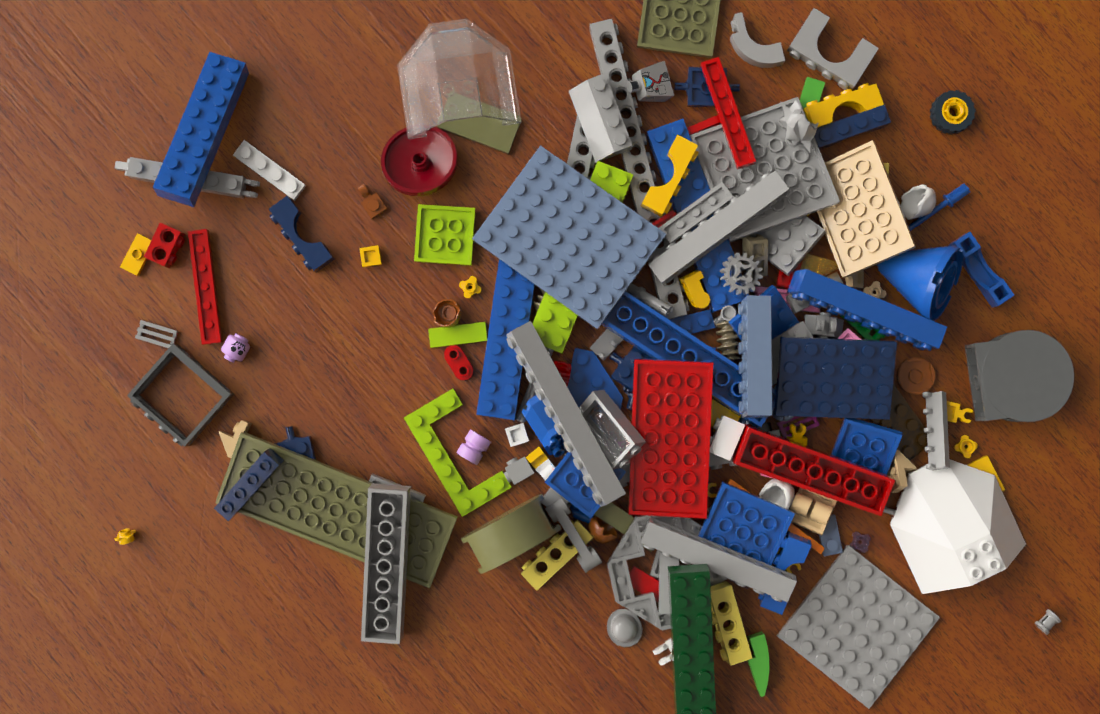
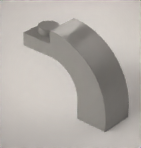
(755, 54)

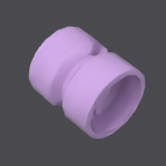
(473, 447)

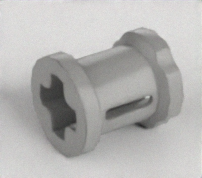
(1047, 621)

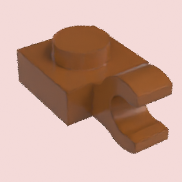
(372, 204)

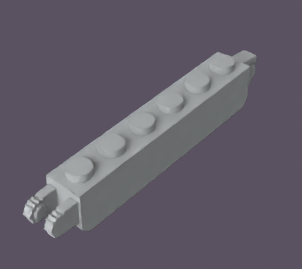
(215, 182)

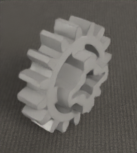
(736, 267)

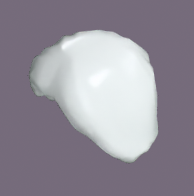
(918, 202)
(778, 493)

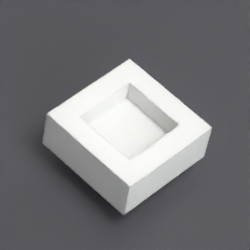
(517, 434)

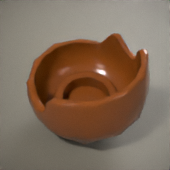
(447, 313)
(601, 532)

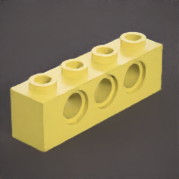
(537, 578)
(740, 649)

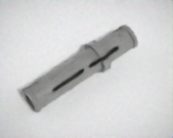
(648, 299)

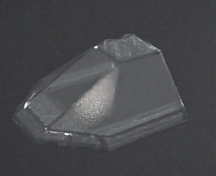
(456, 75)

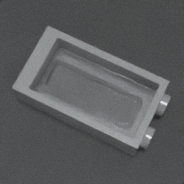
(611, 429)

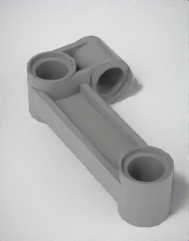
(588, 557)

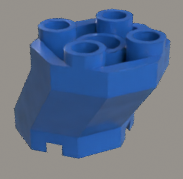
(544, 427)

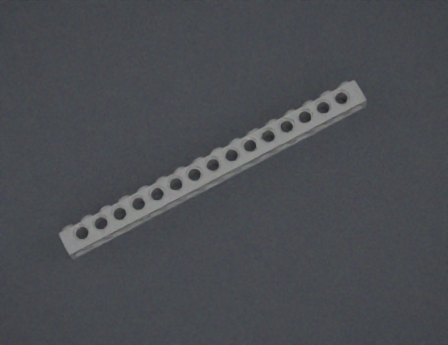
(598, 32)

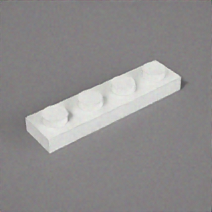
(269, 170)

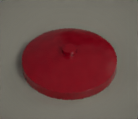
(419, 164)

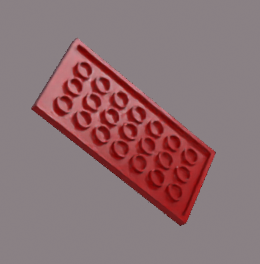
(675, 420)

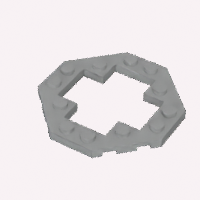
(631, 547)

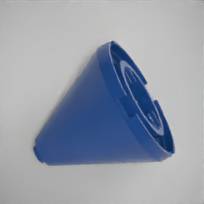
(925, 277)

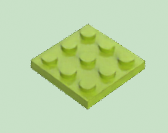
(444, 234)

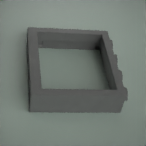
(152, 414)

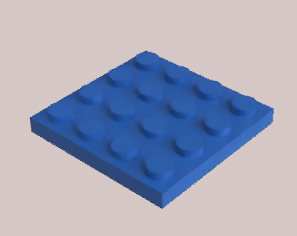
(746, 523)

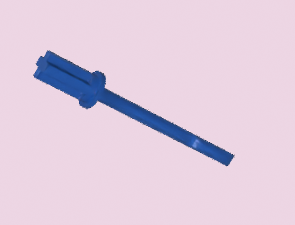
(949, 200)

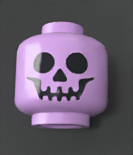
(235, 348)

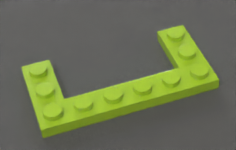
(463, 498)

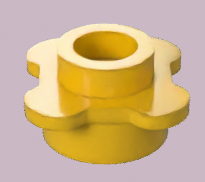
(469, 292)
(966, 451)
(125, 536)

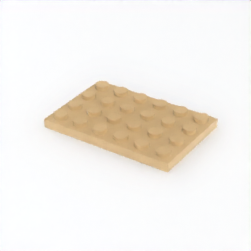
(869, 219)

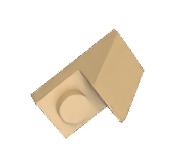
(230, 441)
(898, 470)

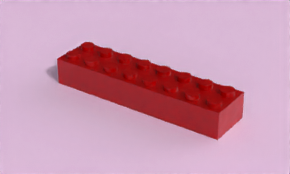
(813, 470)

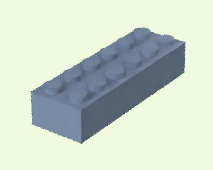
(756, 357)

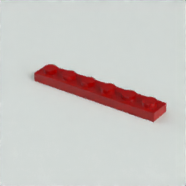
(728, 113)
(205, 286)

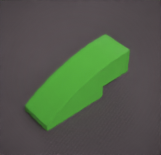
(760, 661)

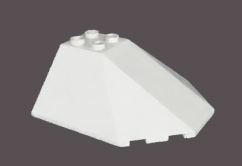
(955, 527)

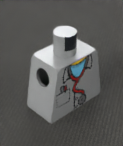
(651, 83)

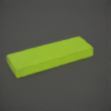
(457, 335)

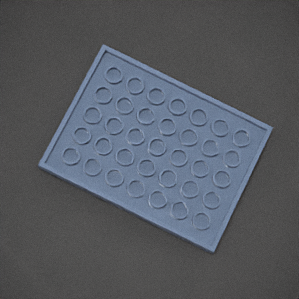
(569, 237)

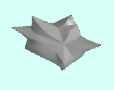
(797, 125)

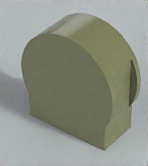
(511, 534)

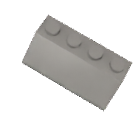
(600, 118)

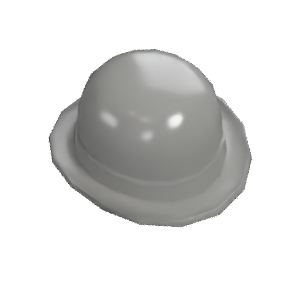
(624, 628)

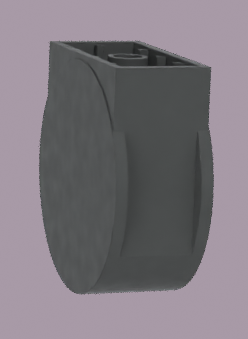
(1019, 377)

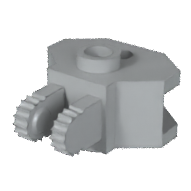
(824, 325)

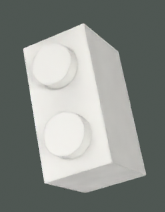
(725, 437)

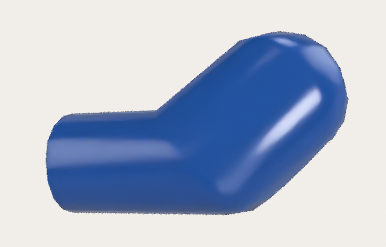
(577, 514)

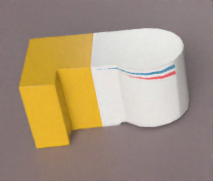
(541, 463)

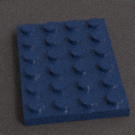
(835, 378)

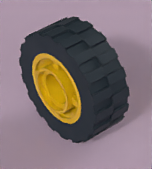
(963, 110)

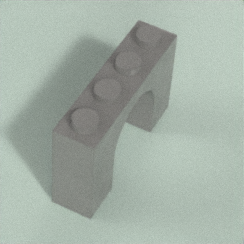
(844, 73)

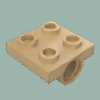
(812, 510)

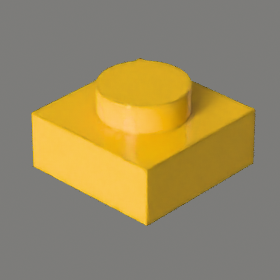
(370, 256)

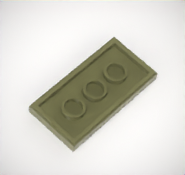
(483, 131)

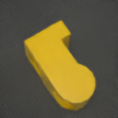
(694, 289)

